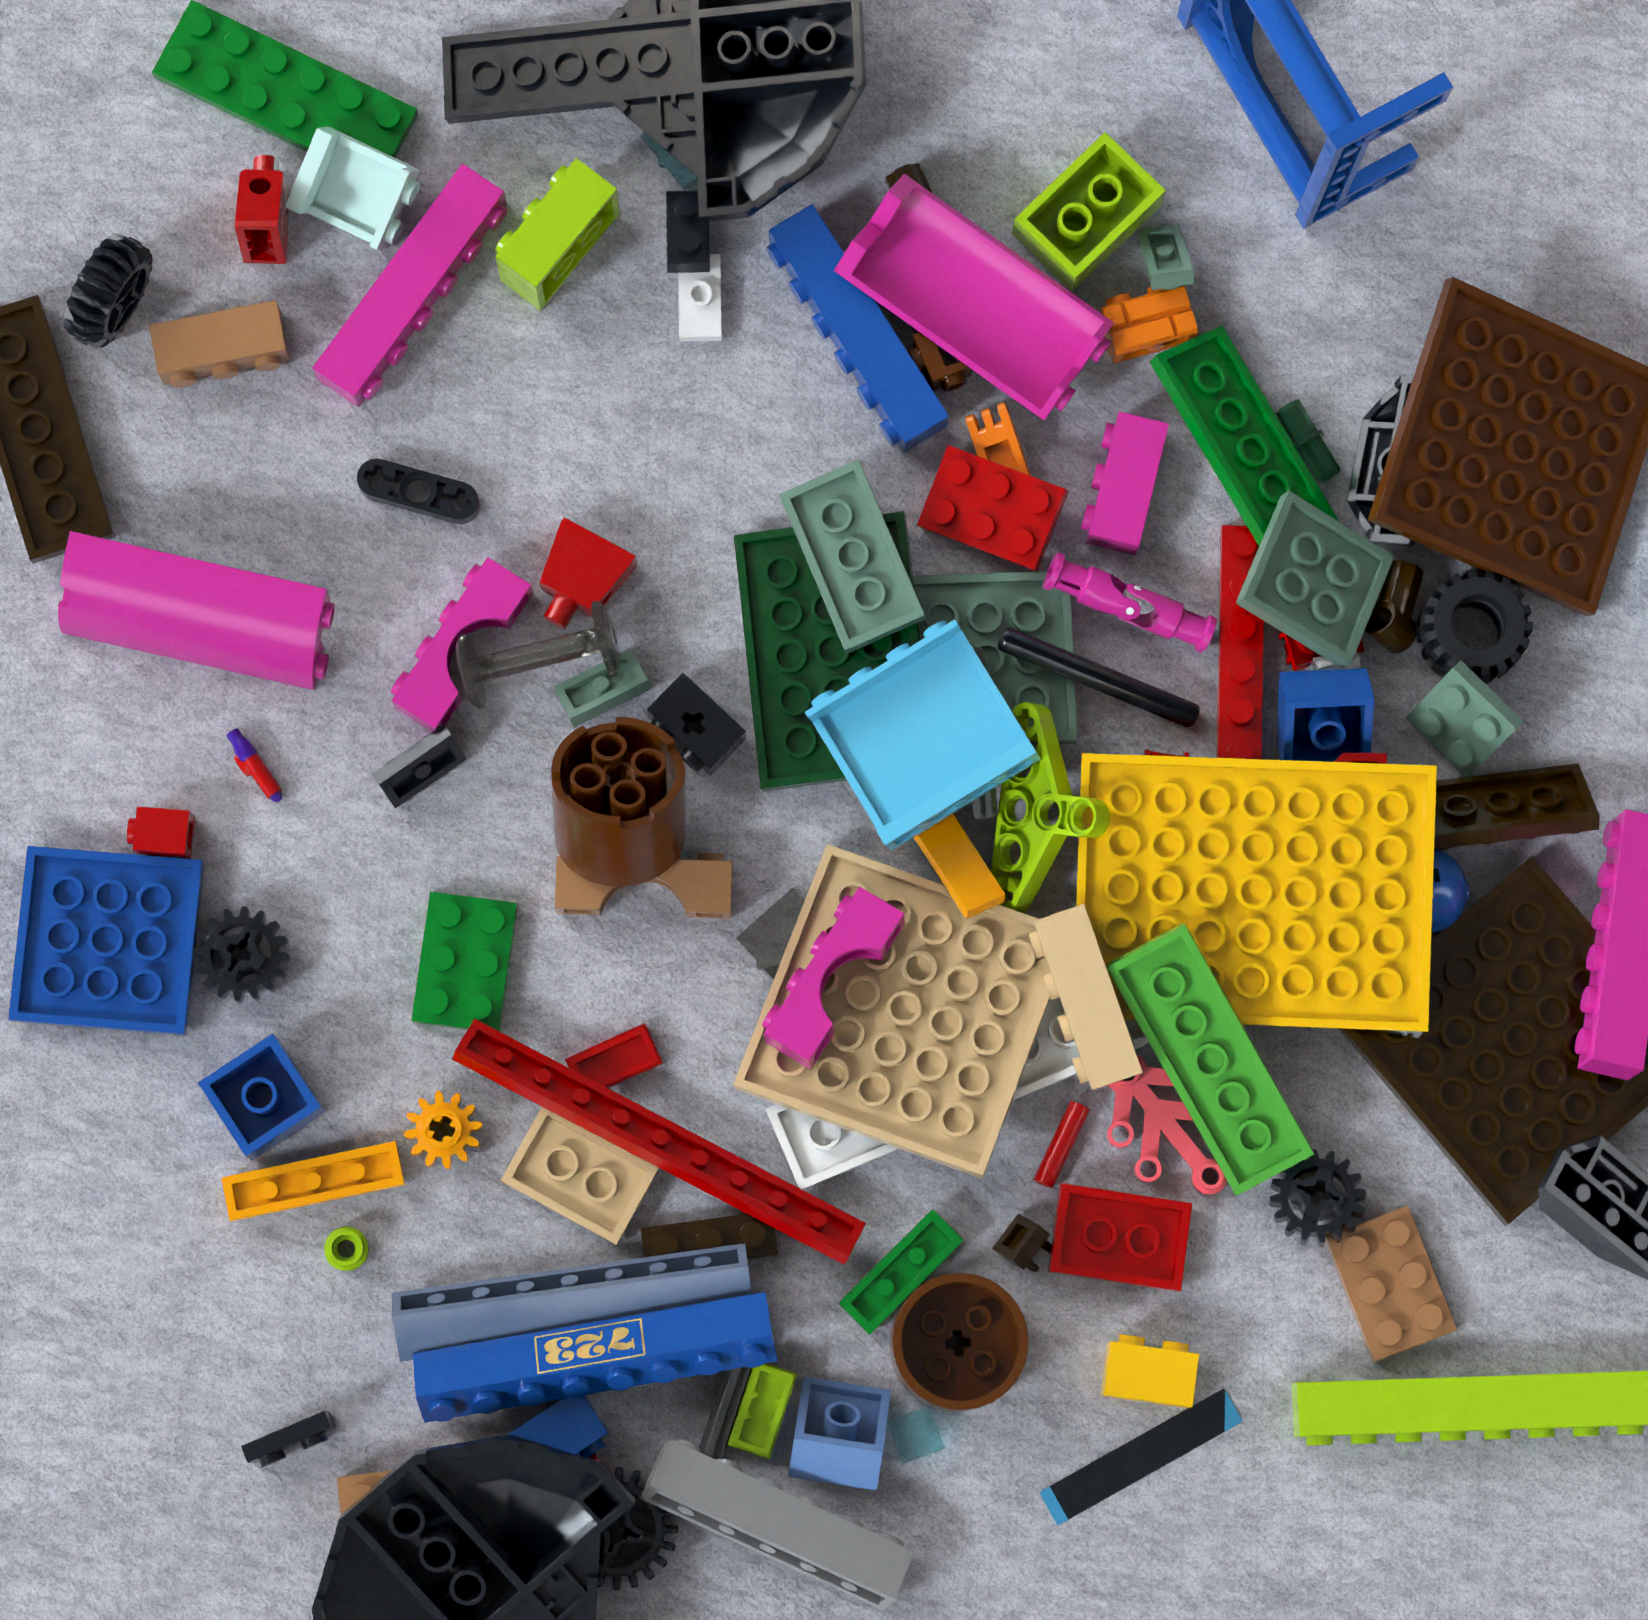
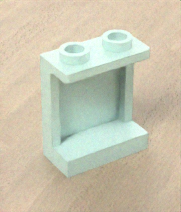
(354, 187)

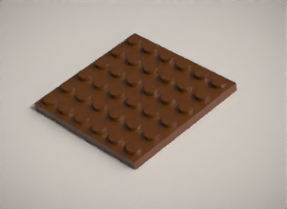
(1517, 448)

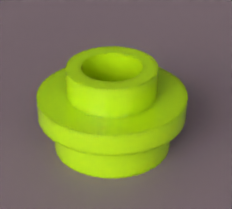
(333, 1243)

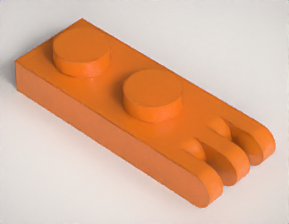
(998, 440)

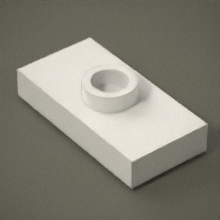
(700, 304)

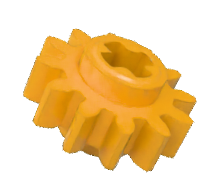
(437, 1114)

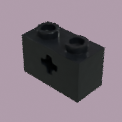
(720, 732)

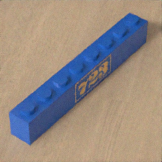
(594, 1357)

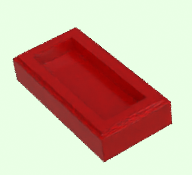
(618, 1058)

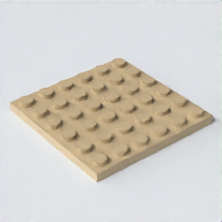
(922, 1038)

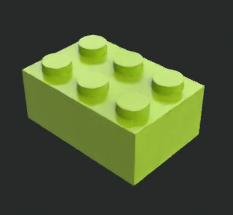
(1088, 211)
(556, 233)

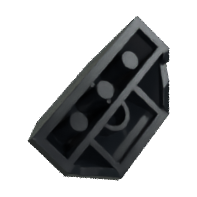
(1372, 451)
(1600, 1202)

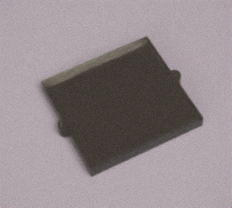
(771, 932)

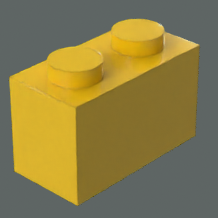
(1150, 1373)

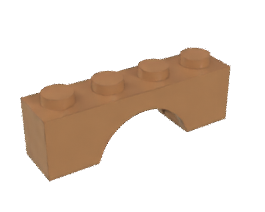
(699, 884)

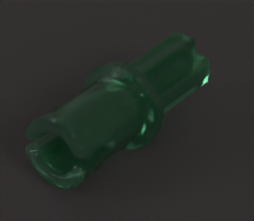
(1308, 440)

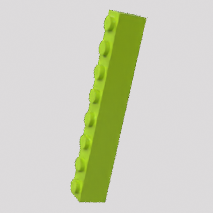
(1470, 1404)

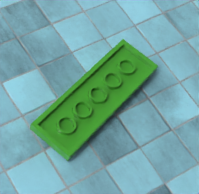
(1210, 1058)

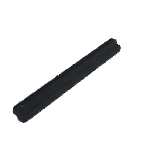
(1098, 677)

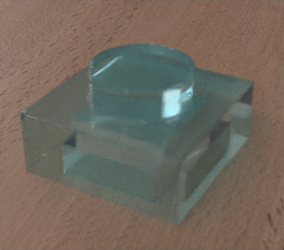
(915, 1435)

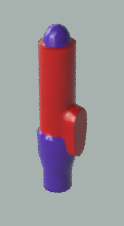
(252, 764)

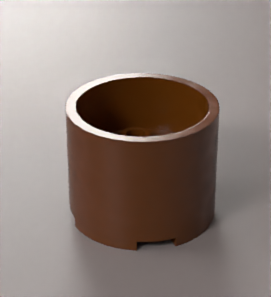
(619, 802)
(979, 1313)

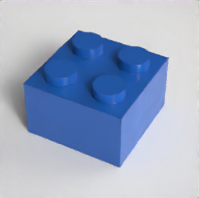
(1324, 714)
(261, 1097)

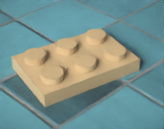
(579, 1175)

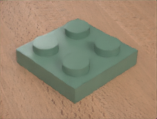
(1464, 719)

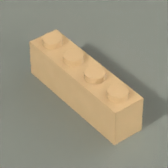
(1087, 997)

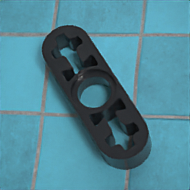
(384, 492)

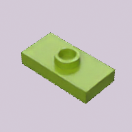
(762, 1410)

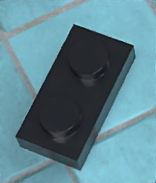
(686, 234)
(419, 766)
(271, 1447)

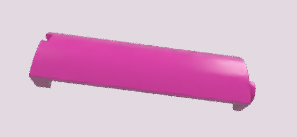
(975, 297)
(194, 611)

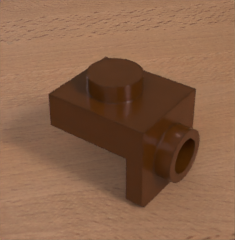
(931, 364)

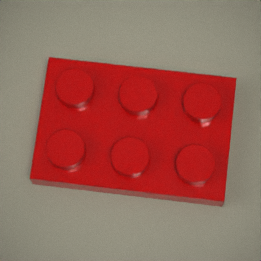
(992, 508)
(1120, 1237)

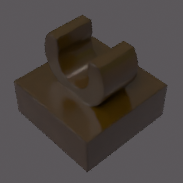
(1022, 1242)

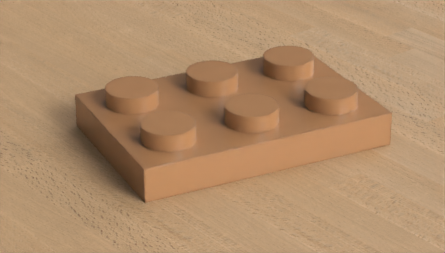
(1391, 1284)

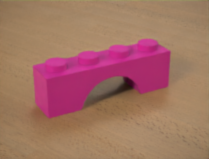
(490, 600)
(863, 931)

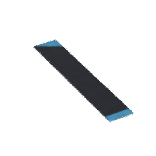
(1140, 1456)

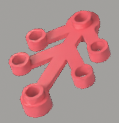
(1158, 1118)

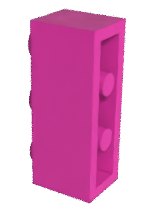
(1124, 482)

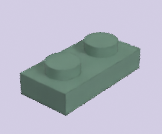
(1165, 257)
(598, 692)

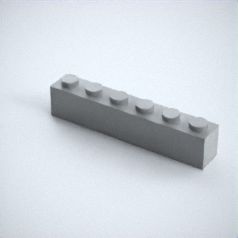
(777, 1523)

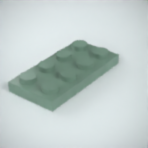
(852, 556)

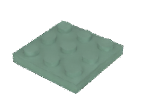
(1315, 579)

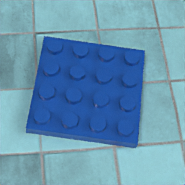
(106, 940)

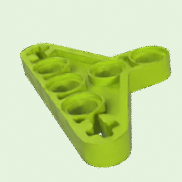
(1034, 833)

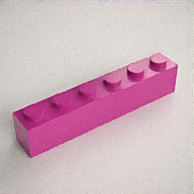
(411, 285)
(1617, 993)

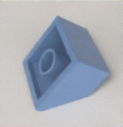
(839, 1433)

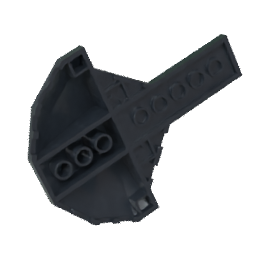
(724, 86)
(474, 1537)

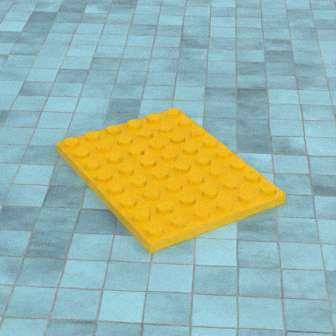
(1286, 872)

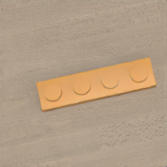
(313, 1181)

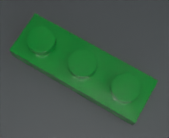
(900, 1272)

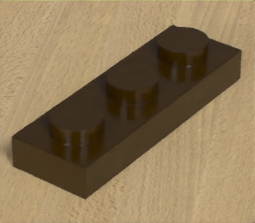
(711, 1233)

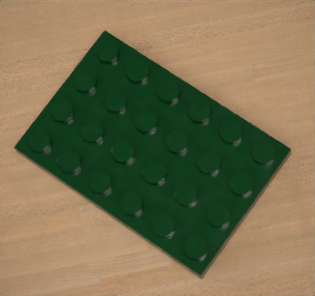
(798, 653)

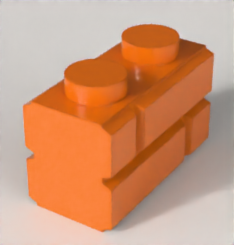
(1148, 322)

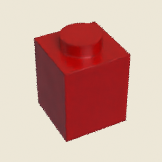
(161, 832)

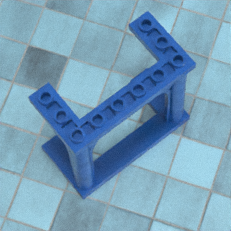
(1334, 180)

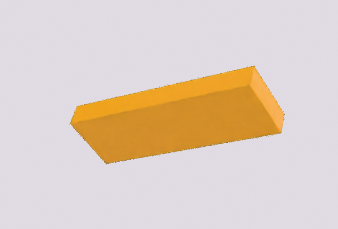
(960, 867)

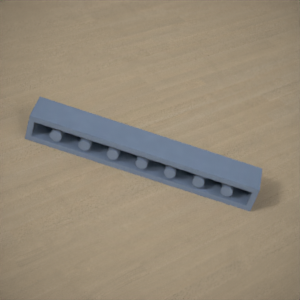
(564, 1297)

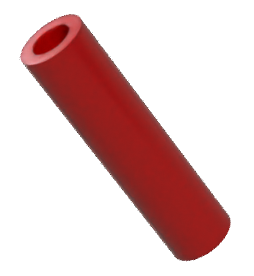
(1061, 1144)

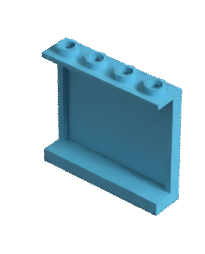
(922, 734)

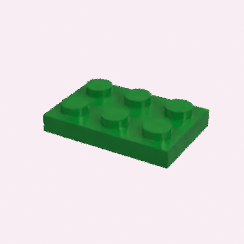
(464, 961)

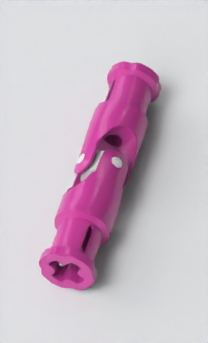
(1112, 596)

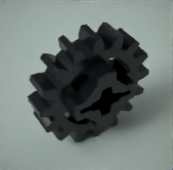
(250, 935)
(1333, 1204)

